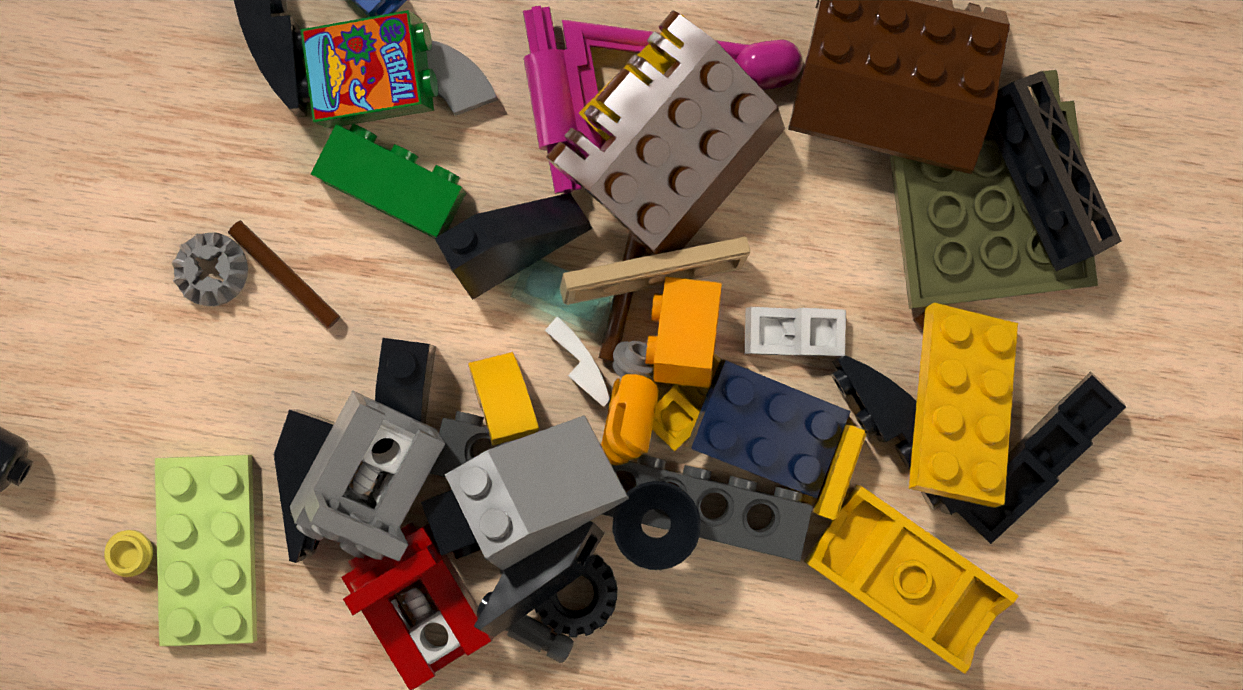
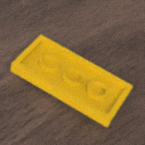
(964, 406)

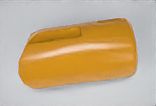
(629, 418)

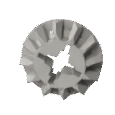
(231, 266)

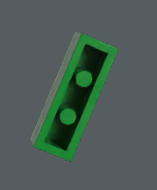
(389, 180)

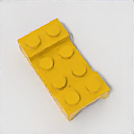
(909, 577)

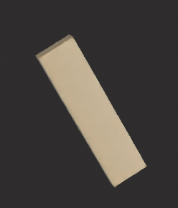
(651, 270)

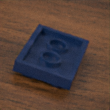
(768, 428)

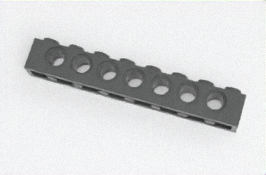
(781, 537)

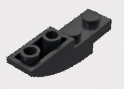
(277, 49)
(885, 413)

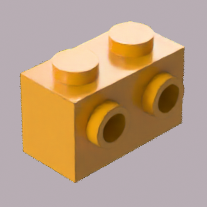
(686, 332)

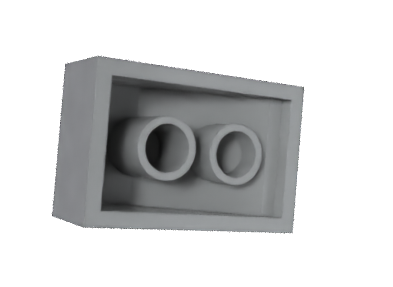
(535, 490)

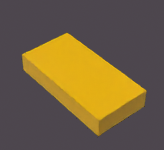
(840, 472)

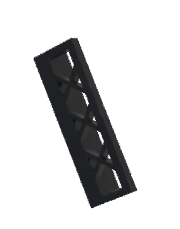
(1046, 173)

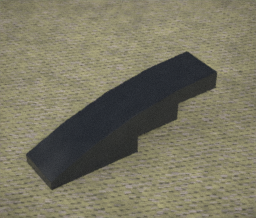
(1046, 453)

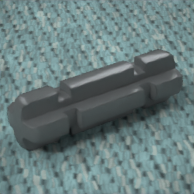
(540, 637)

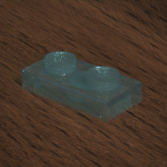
(540, 288)

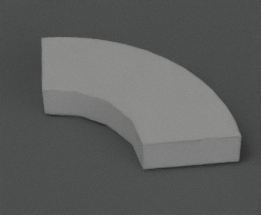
(459, 79)

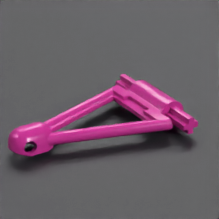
(566, 81)

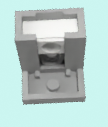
(345, 514)

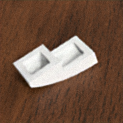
(795, 331)
(586, 372)

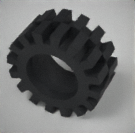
(595, 614)

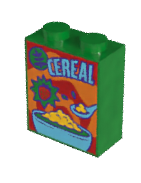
(369, 69)

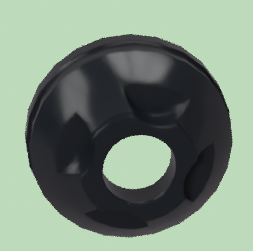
(662, 551)

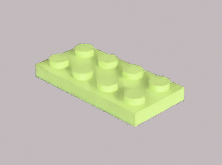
(205, 550)

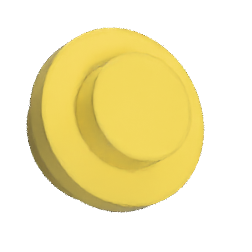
(128, 553)

